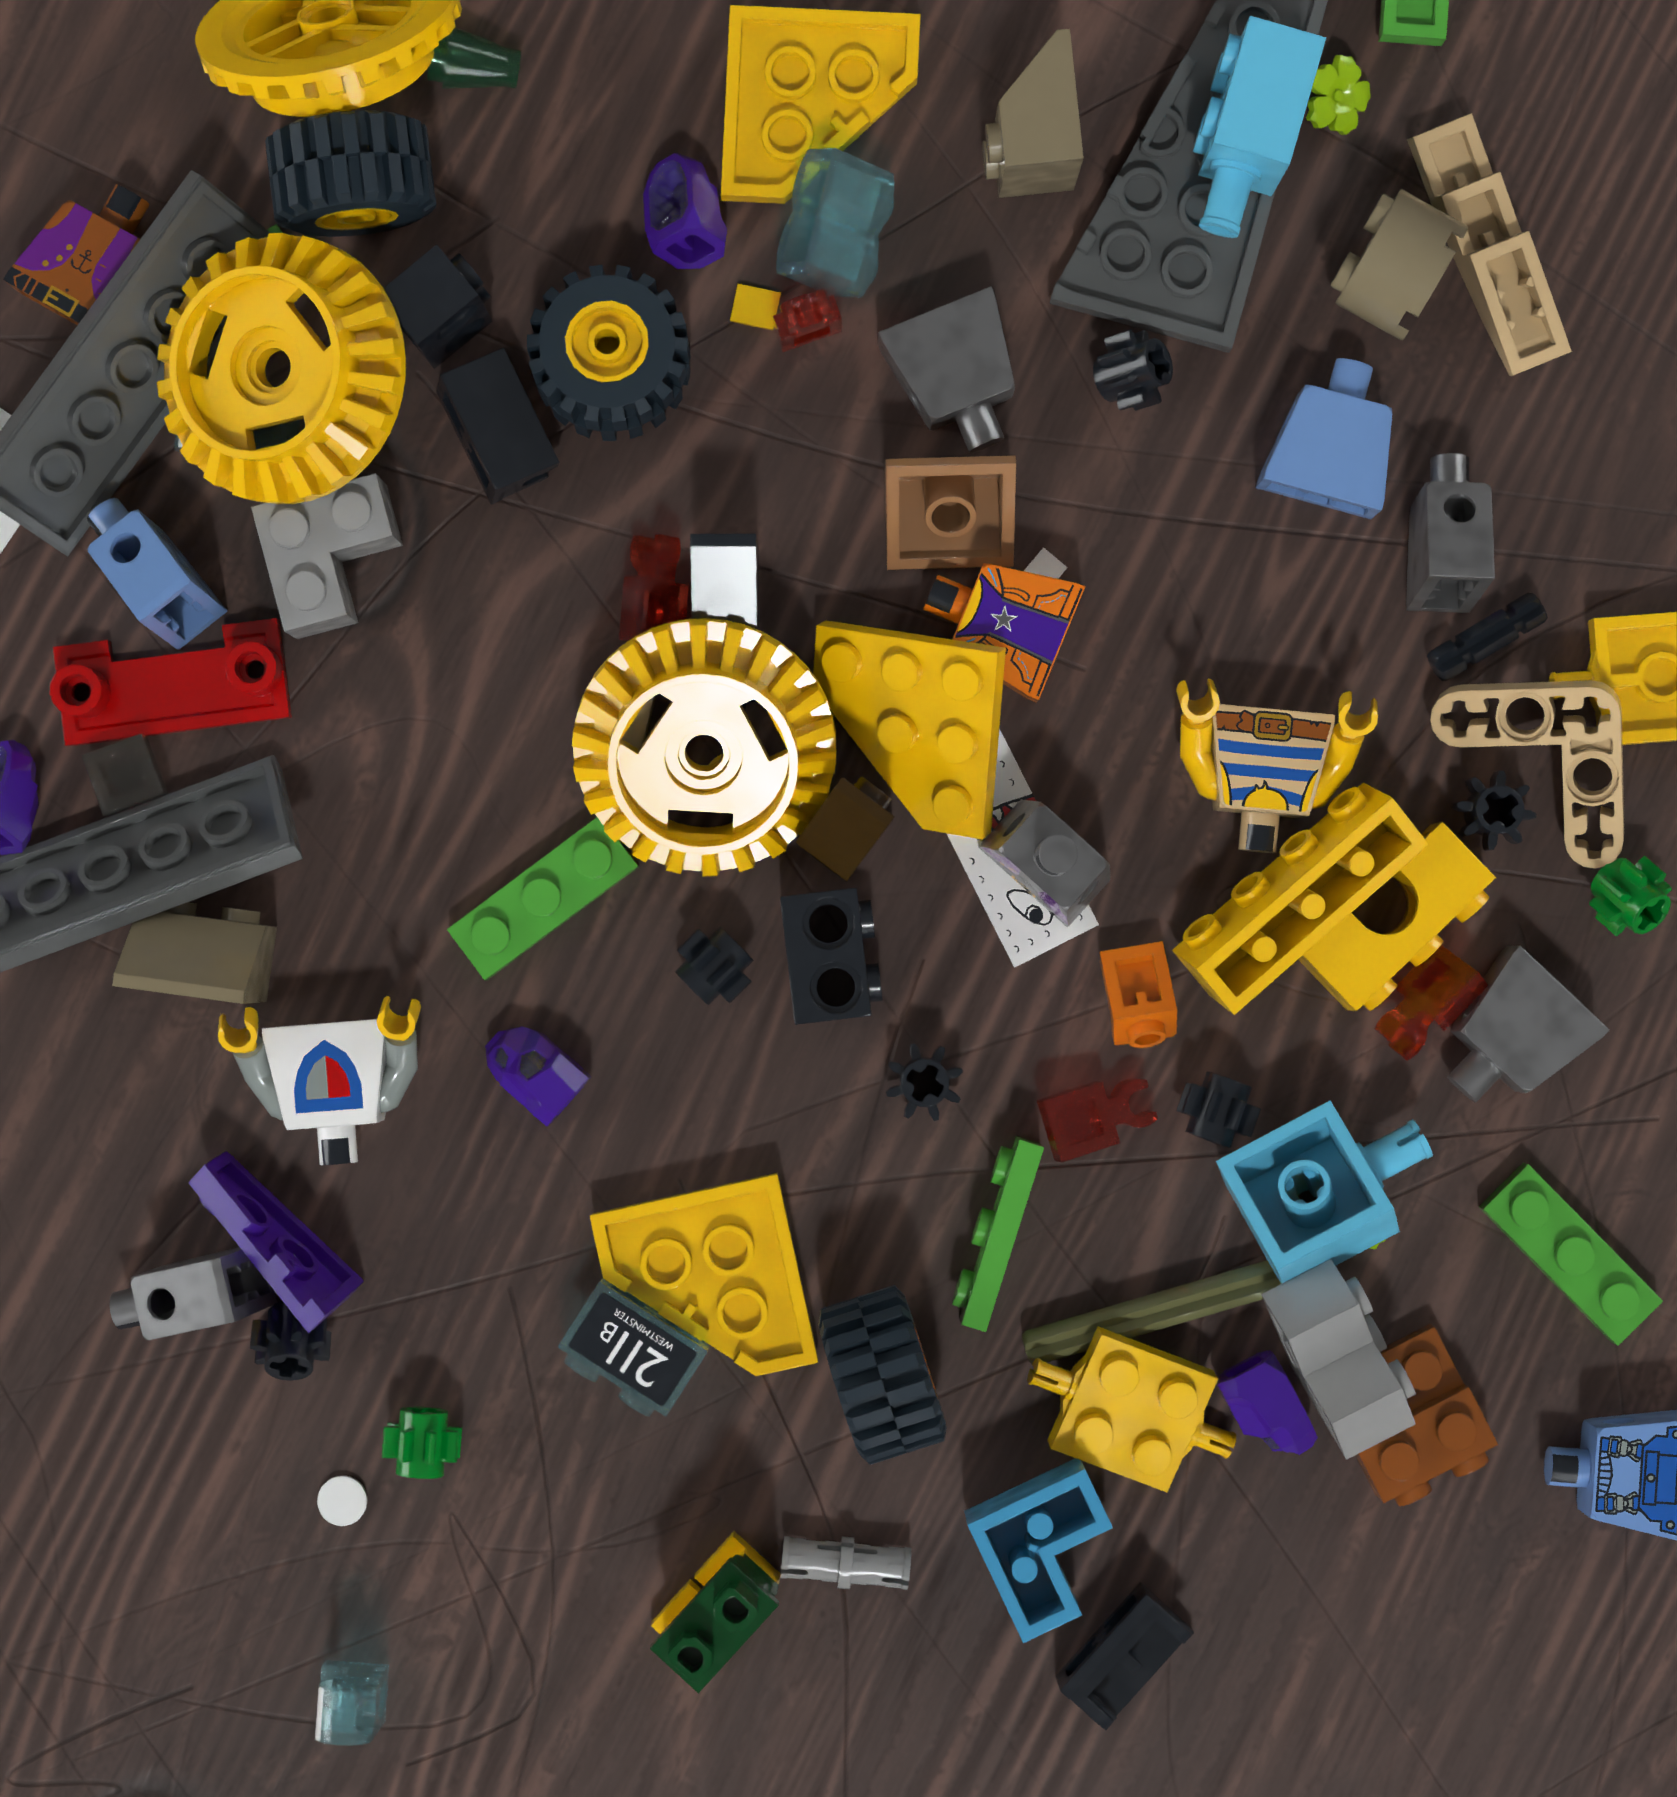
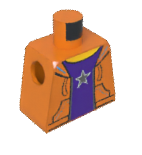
(1014, 612)

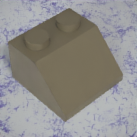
(1037, 127)
(199, 955)

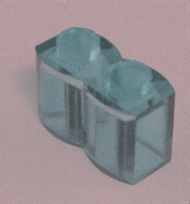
(835, 223)

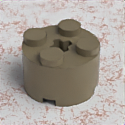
(1398, 263)

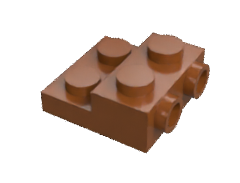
(1447, 1429)

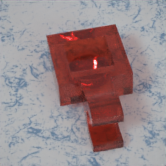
(653, 595)
(1430, 993)

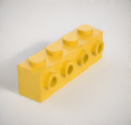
(1299, 896)

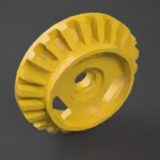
(321, 53)
(340, 391)
(707, 674)

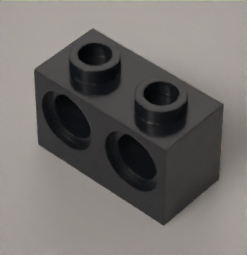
(439, 304)
(811, 958)

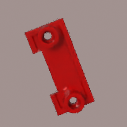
(171, 690)

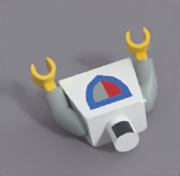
(328, 1072)

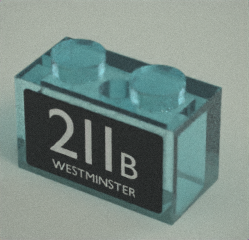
(632, 1349)

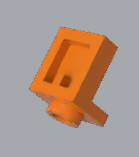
(1139, 994)

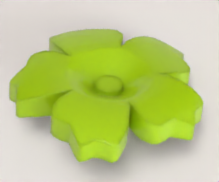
(1338, 96)

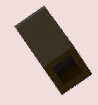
(847, 826)

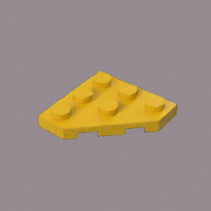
(804, 85)
(921, 717)
(715, 1268)

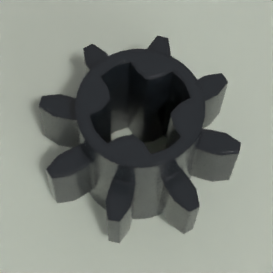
(1133, 370)
(1510, 815)
(714, 965)
(928, 1099)
(1218, 1109)
(286, 1345)

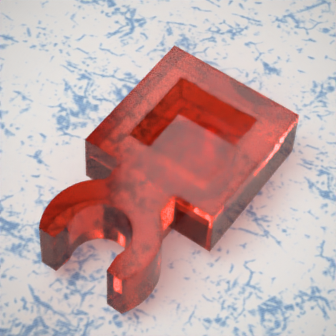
(807, 319)
(1085, 1118)

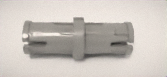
(846, 1562)

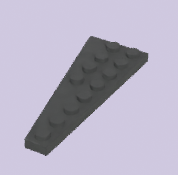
(1144, 249)

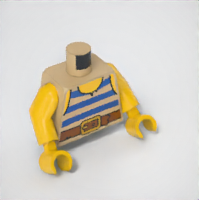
(1267, 759)

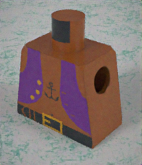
(78, 254)

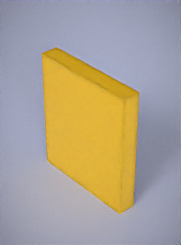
(755, 306)

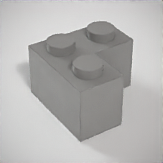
(310, 542)
(1339, 1358)

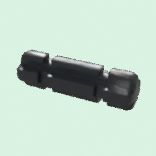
(1487, 636)

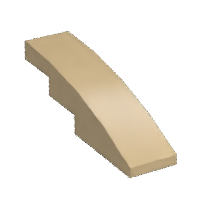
(1494, 254)

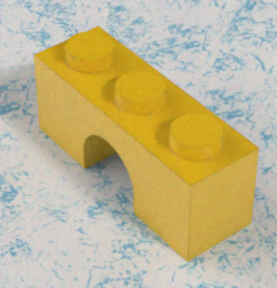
(1438, 886)

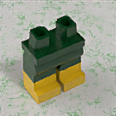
(710, 1624)

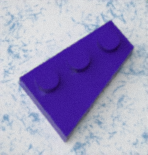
(278, 1244)

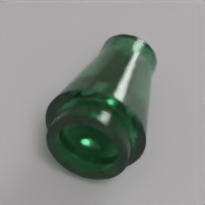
(473, 62)

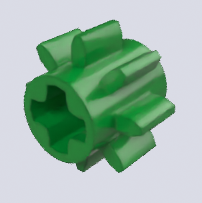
(1630, 896)
(421, 1442)

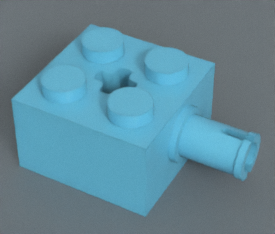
(1256, 120)
(1346, 1177)

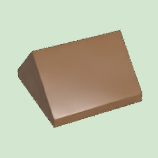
(950, 512)

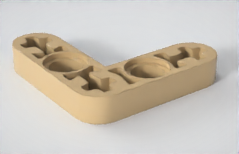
(1577, 745)

